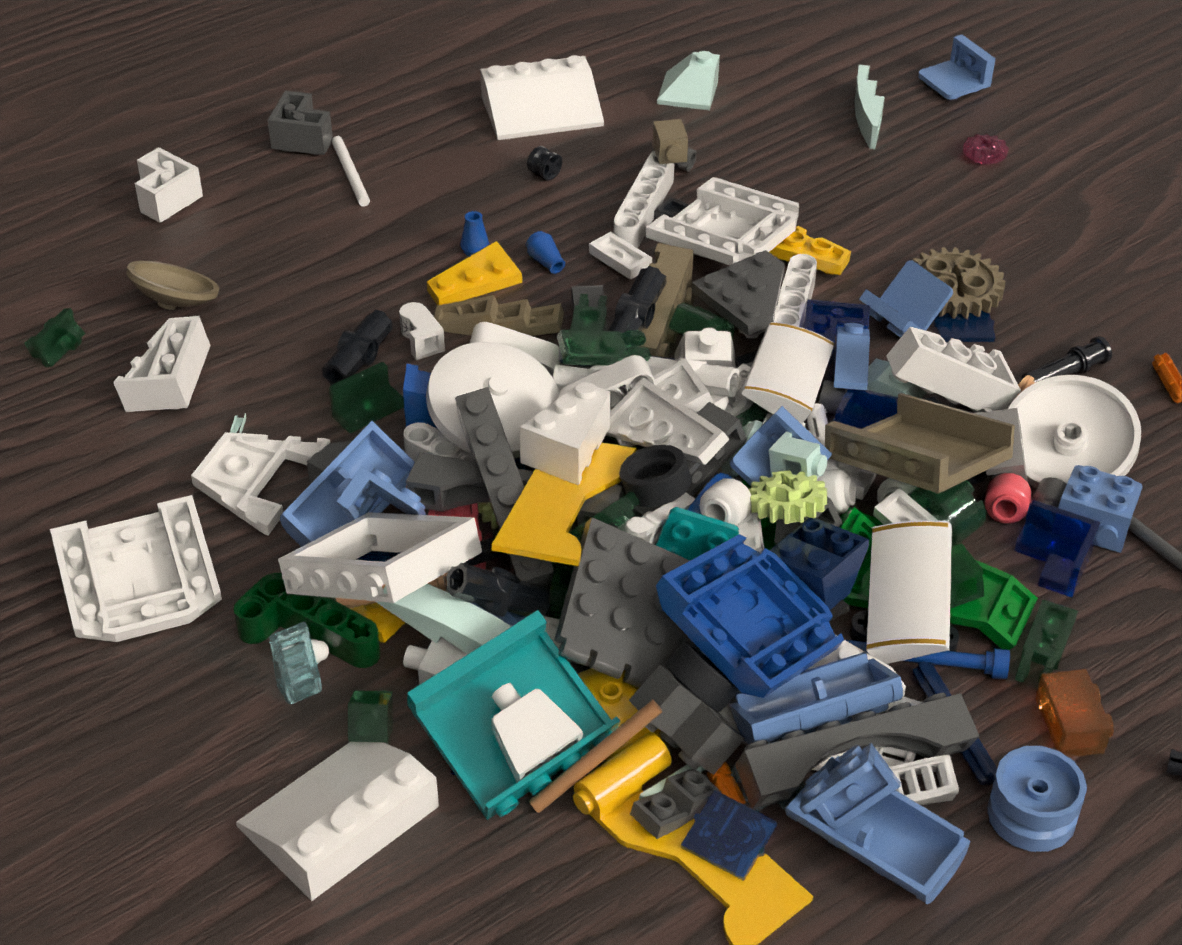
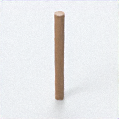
(595, 756)

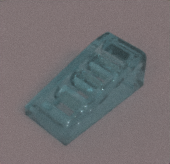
(295, 667)

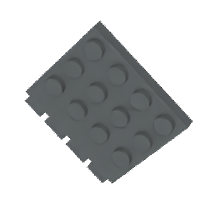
(616, 608)

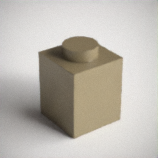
(670, 141)

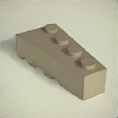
(677, 266)

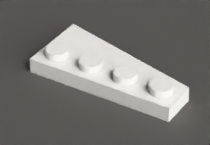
(655, 418)

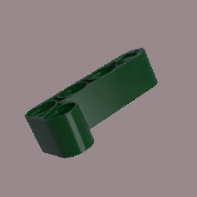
(342, 629)

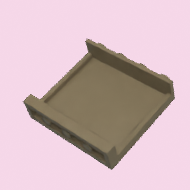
(924, 444)

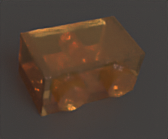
(1074, 713)

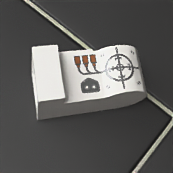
(423, 330)

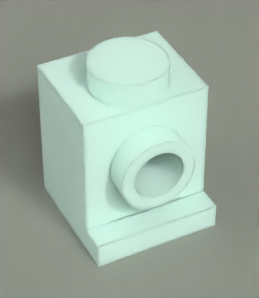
(797, 456)

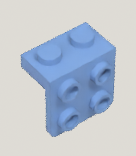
(964, 73)
(910, 299)
(753, 457)
(362, 492)
(1103, 499)
(850, 787)

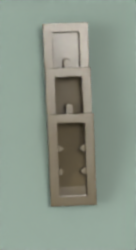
(517, 315)

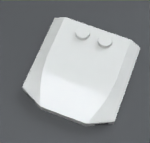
(728, 222)
(136, 573)

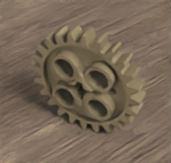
(974, 279)

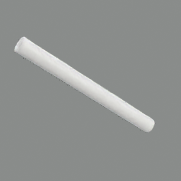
(350, 171)

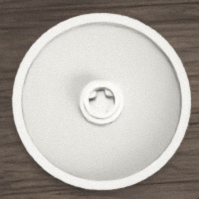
(515, 380)
(1076, 423)

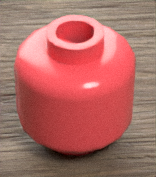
(1007, 498)

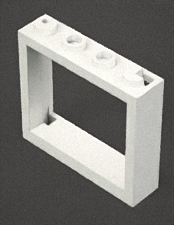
(426, 549)

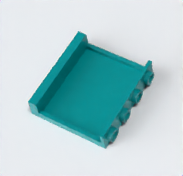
(459, 708)

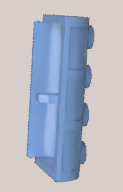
(316, 508)
(817, 697)
(895, 841)

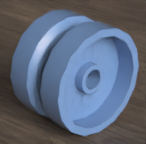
(1036, 798)

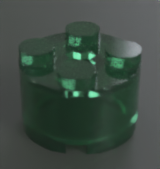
(954, 506)

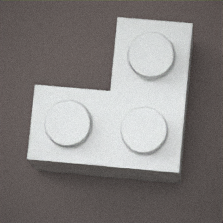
(166, 184)

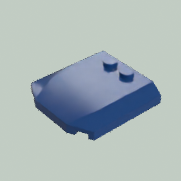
(749, 615)

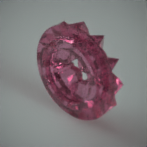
(985, 149)

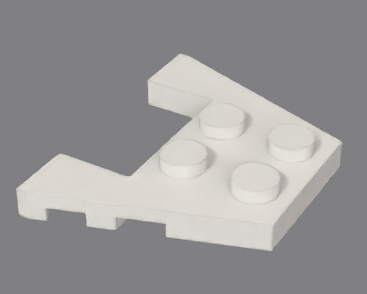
(242, 467)

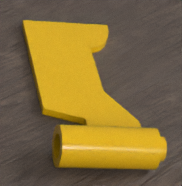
(550, 505)
(753, 906)

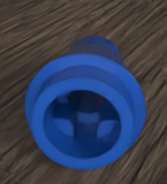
(474, 234)
(544, 250)

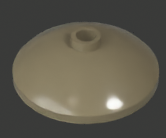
(171, 284)

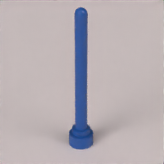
(992, 663)

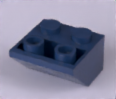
(824, 558)

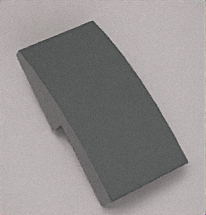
(675, 804)

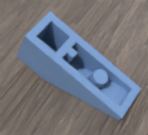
(851, 357)

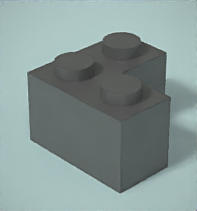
(298, 126)
(687, 722)

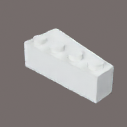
(953, 370)

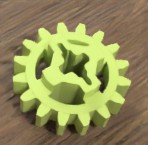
(788, 497)

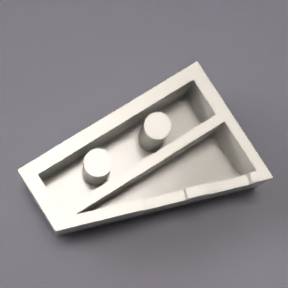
(168, 369)
(567, 432)

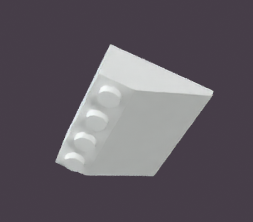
(540, 97)
(341, 813)

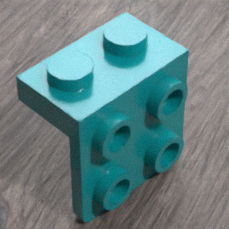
(692, 533)

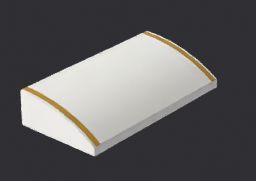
(788, 369)
(909, 590)

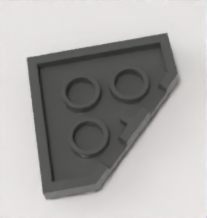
(744, 291)

